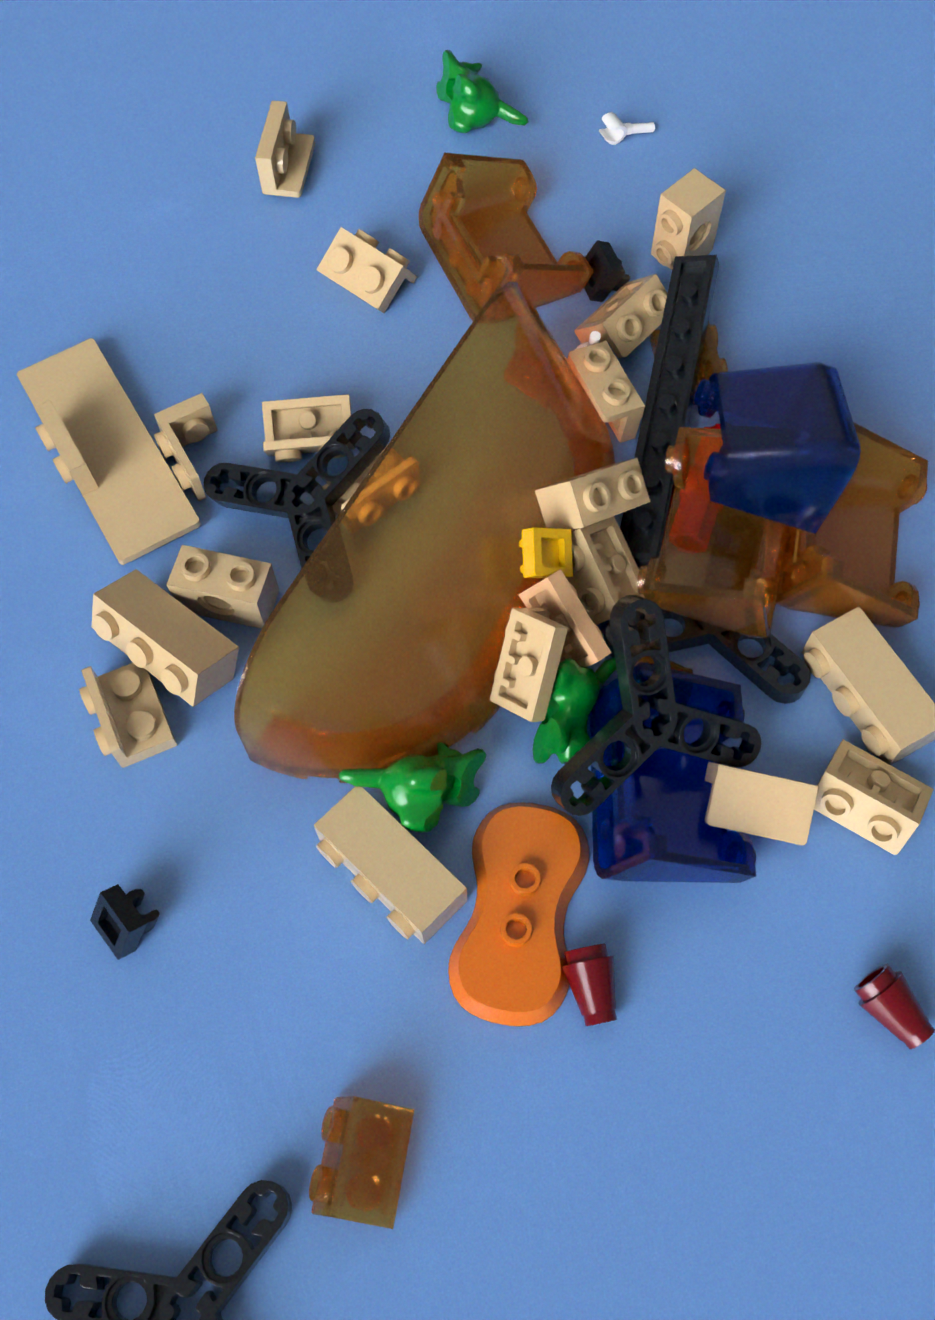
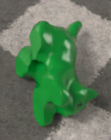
(472, 97)
(568, 710)
(421, 784)

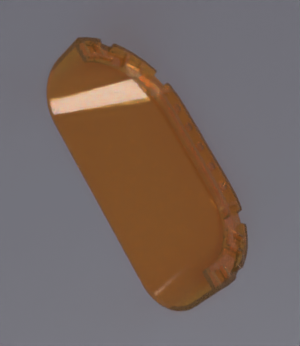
(413, 585)

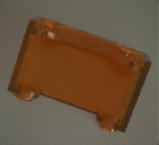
(485, 237)
(856, 547)
(713, 557)

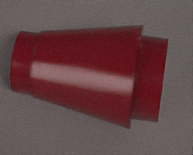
(592, 982)
(894, 1005)

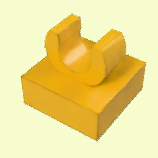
(546, 552)

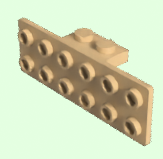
(107, 451)

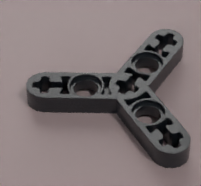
(291, 486)
(725, 643)
(628, 724)
(164, 1290)

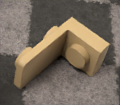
(179, 426)

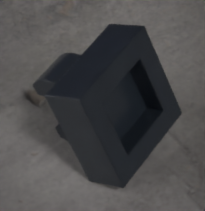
(607, 273)
(120, 921)

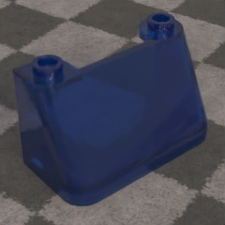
(783, 441)
(657, 816)

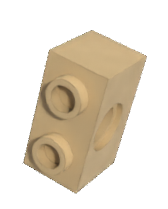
(687, 218)
(593, 496)
(224, 586)

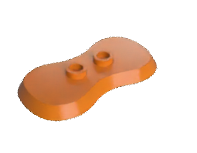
(514, 944)

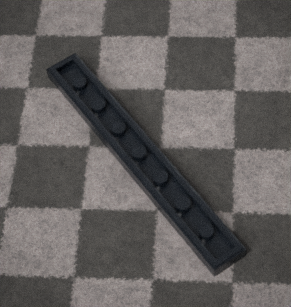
(670, 397)

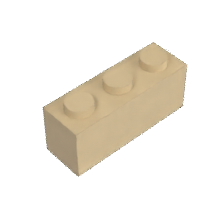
(164, 637)
(871, 686)
(389, 865)

